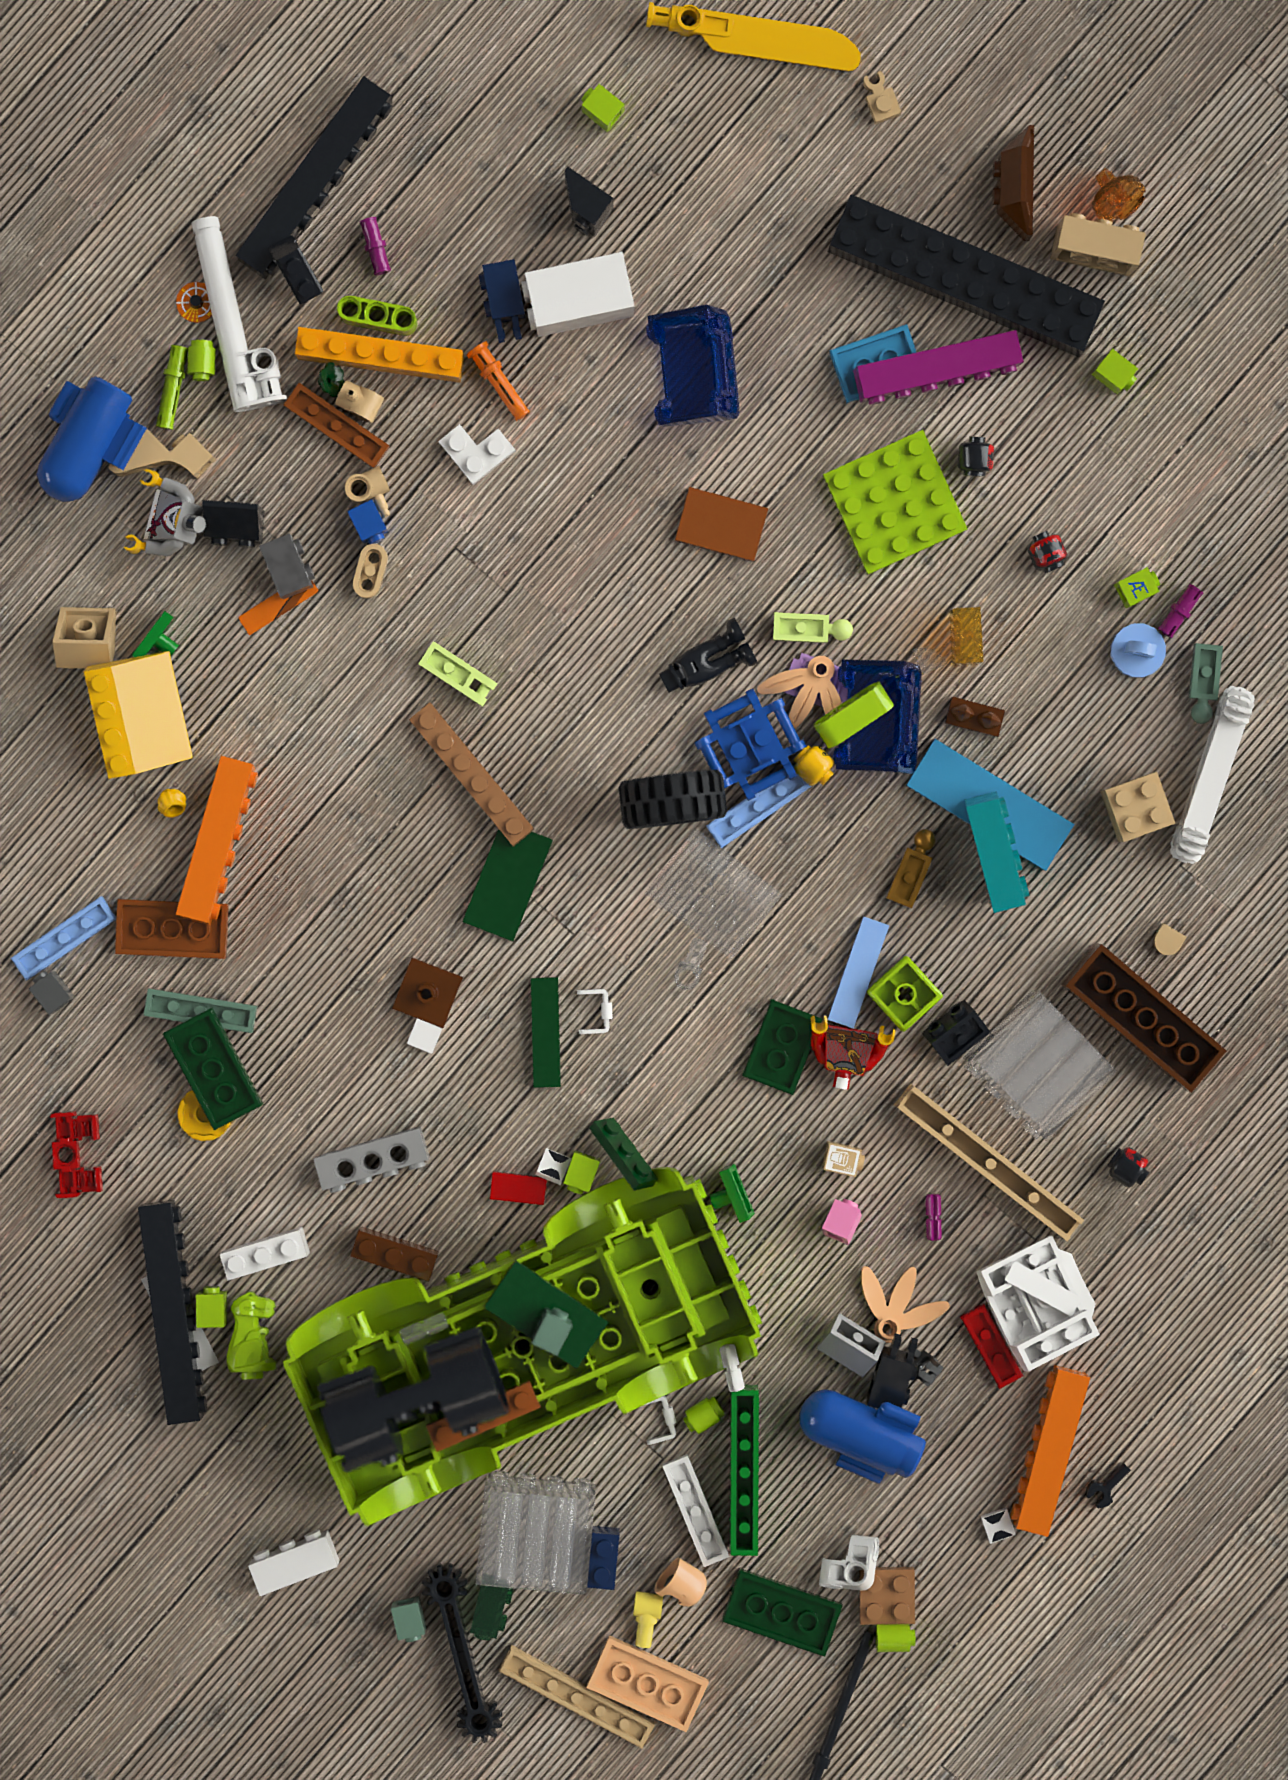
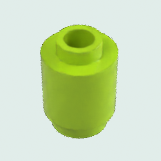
(201, 360)
(703, 1415)

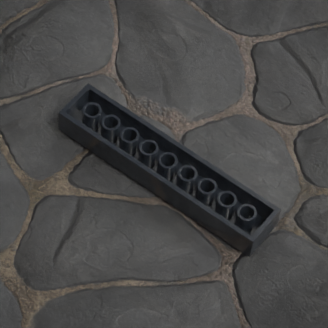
(965, 276)

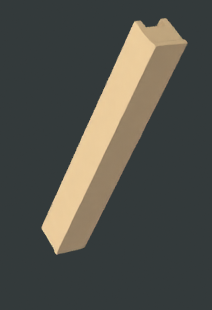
(988, 1162)

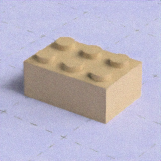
(1098, 244)

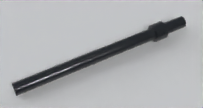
(822, 1758)

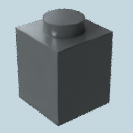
(51, 991)

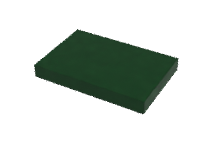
(781, 1047)

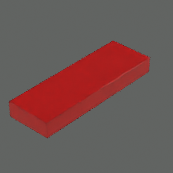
(991, 1346)

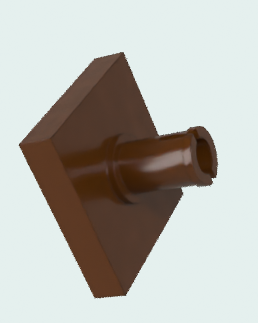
(427, 992)

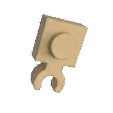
(883, 101)

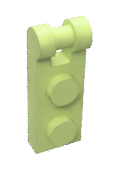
(456, 673)

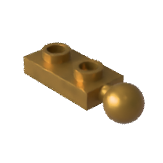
(912, 870)

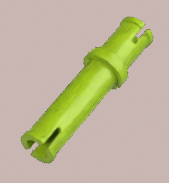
(172, 385)

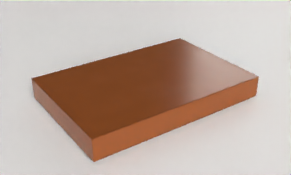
(721, 524)

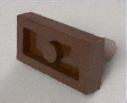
(974, 716)

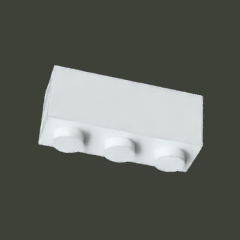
(264, 1253)
(293, 1562)

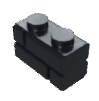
(296, 269)

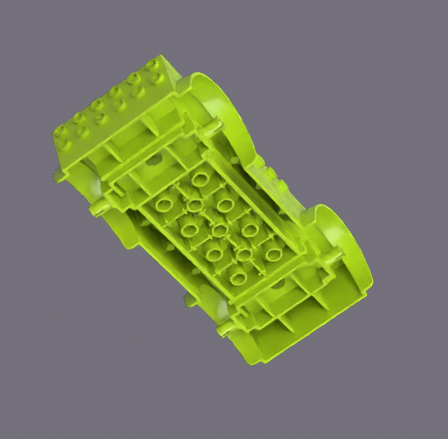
(594, 1252)

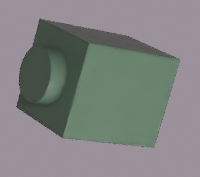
(551, 1330)
(408, 1619)

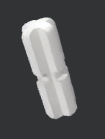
(730, 1362)

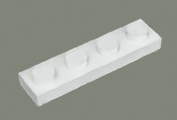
(695, 1510)

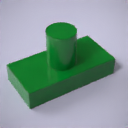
(157, 638)
(733, 1194)

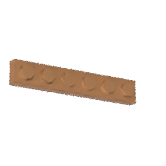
(471, 774)

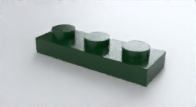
(623, 1153)

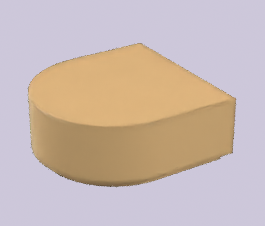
(1167, 940)

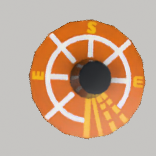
(193, 302)

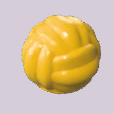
(171, 803)

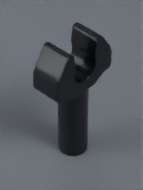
(1106, 1486)

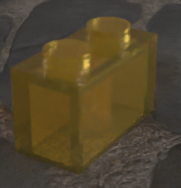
(966, 636)

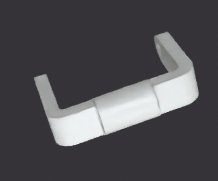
(606, 1011)
(670, 1420)

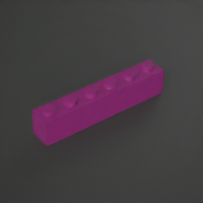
(938, 366)

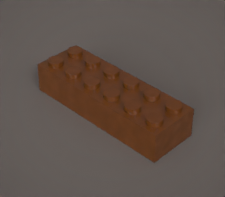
(1144, 1017)

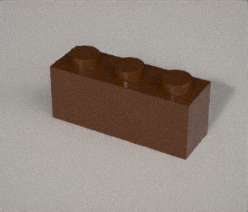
(394, 1253)

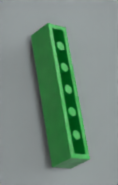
(744, 1471)

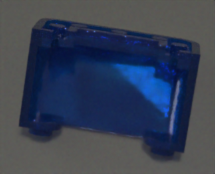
(695, 366)
(892, 739)

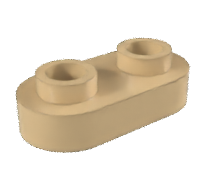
(370, 571)

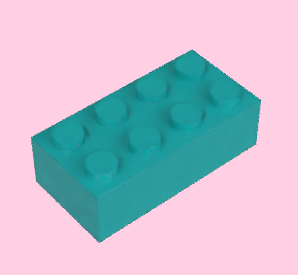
(994, 848)

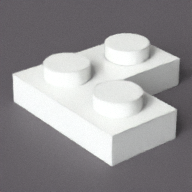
(475, 459)

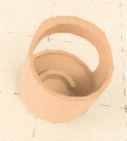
(686, 1584)

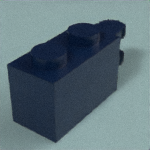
(504, 296)

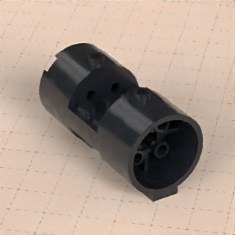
(366, 1419)

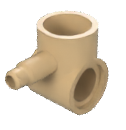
(359, 401)
(376, 488)

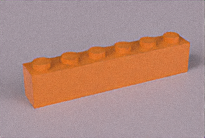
(216, 840)
(1050, 1450)

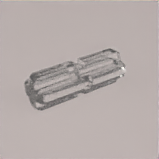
(430, 1326)

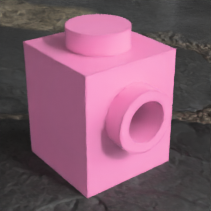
(842, 1221)

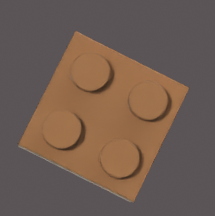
(889, 1598)

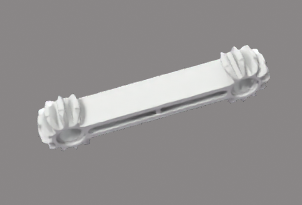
(1212, 774)

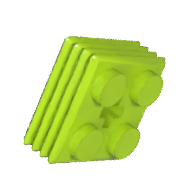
(904, 1012)

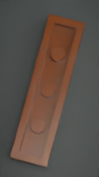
(336, 425)
(520, 1400)

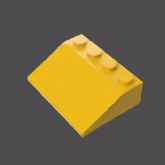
(138, 714)

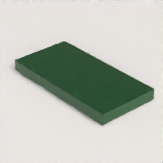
(507, 884)
(213, 1068)
(525, 1295)
(782, 1612)

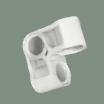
(861, 1556)

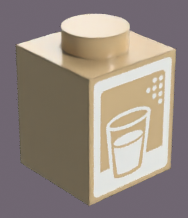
(843, 1159)

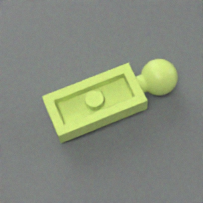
(809, 628)

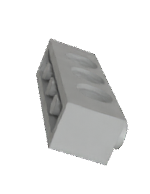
(328, 1164)

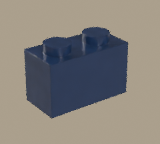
(603, 1557)

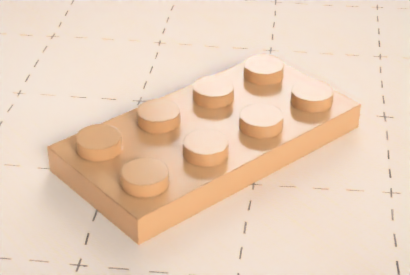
(647, 1683)

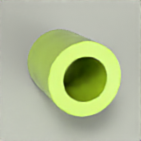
(894, 1637)

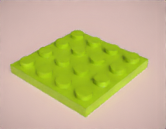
(895, 502)

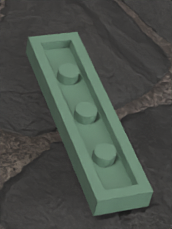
(184, 1007)

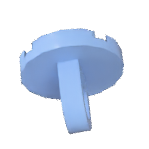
(1138, 650)

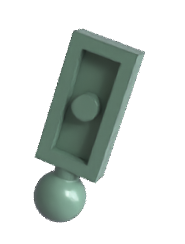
(1205, 680)

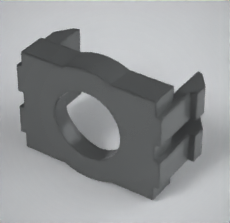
(925, 1359)

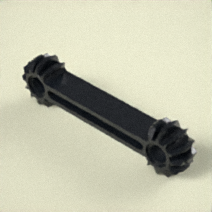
(462, 1653)

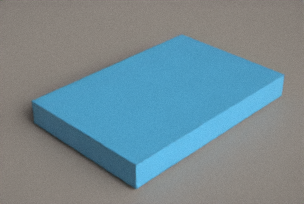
(872, 349)

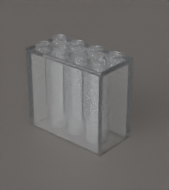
(1038, 1065)
(536, 1533)

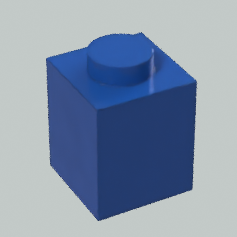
(368, 522)

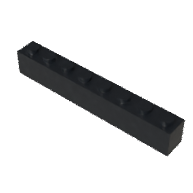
(316, 175)
(171, 1312)

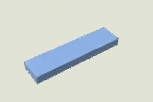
(751, 812)
(64, 938)
(858, 972)

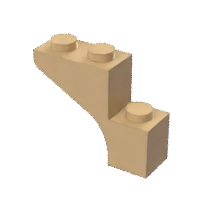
(152, 454)

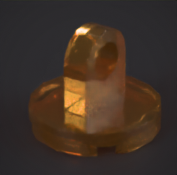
(1117, 196)

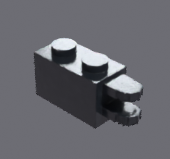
(893, 1374)

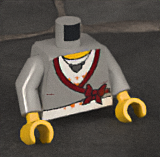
(172, 518)

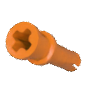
(491, 367)

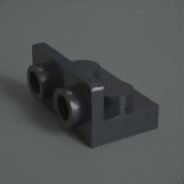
(956, 1032)

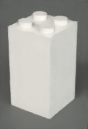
(578, 294)

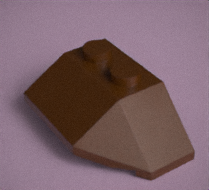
(1015, 184)

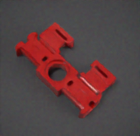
(69, 1177)

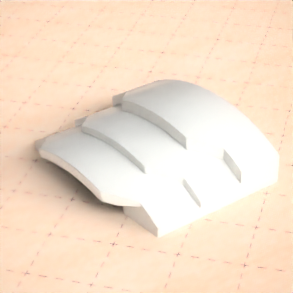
(1029, 1325)

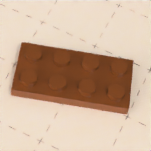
(156, 930)

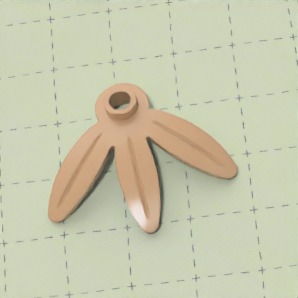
(813, 684)
(899, 1299)

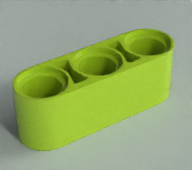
(387, 324)
(853, 714)

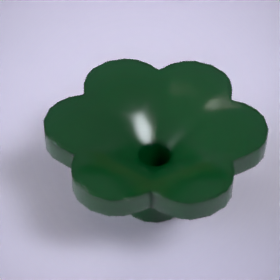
(331, 379)

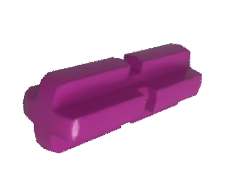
(933, 1211)

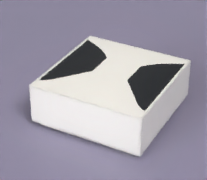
(553, 1166)
(998, 1525)

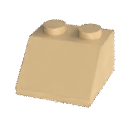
(84, 637)

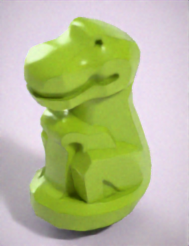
(248, 1345)

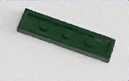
(545, 1032)

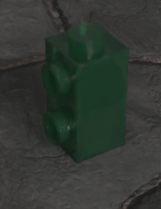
(488, 1612)

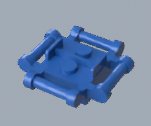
(751, 743)

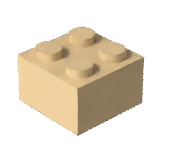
(1137, 807)

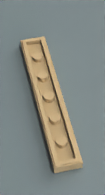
(576, 1696)

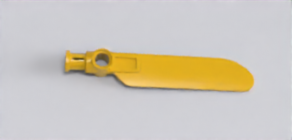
(760, 37)

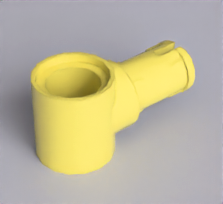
(647, 1611)

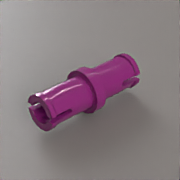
(375, 246)
(1180, 610)

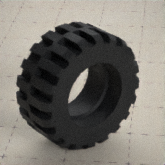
(672, 799)

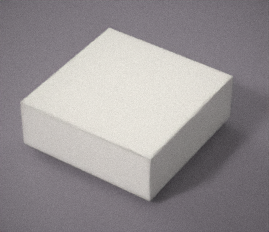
(424, 1036)

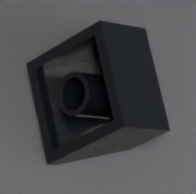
(587, 203)
(233, 523)

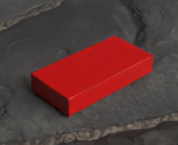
(518, 1188)

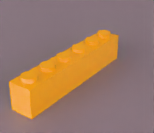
(379, 354)

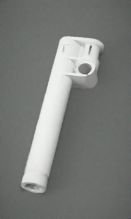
(246, 381)

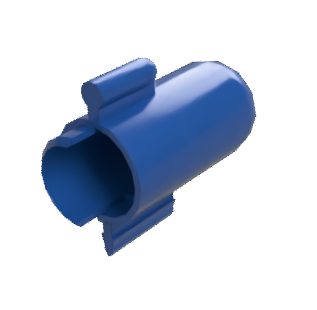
(90, 432)
(866, 1437)

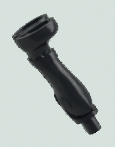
(693, 666)

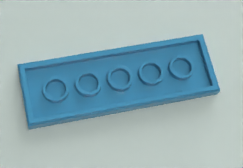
(950, 778)

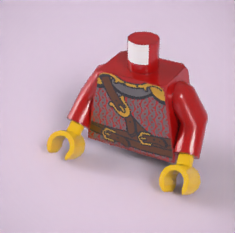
(847, 1050)

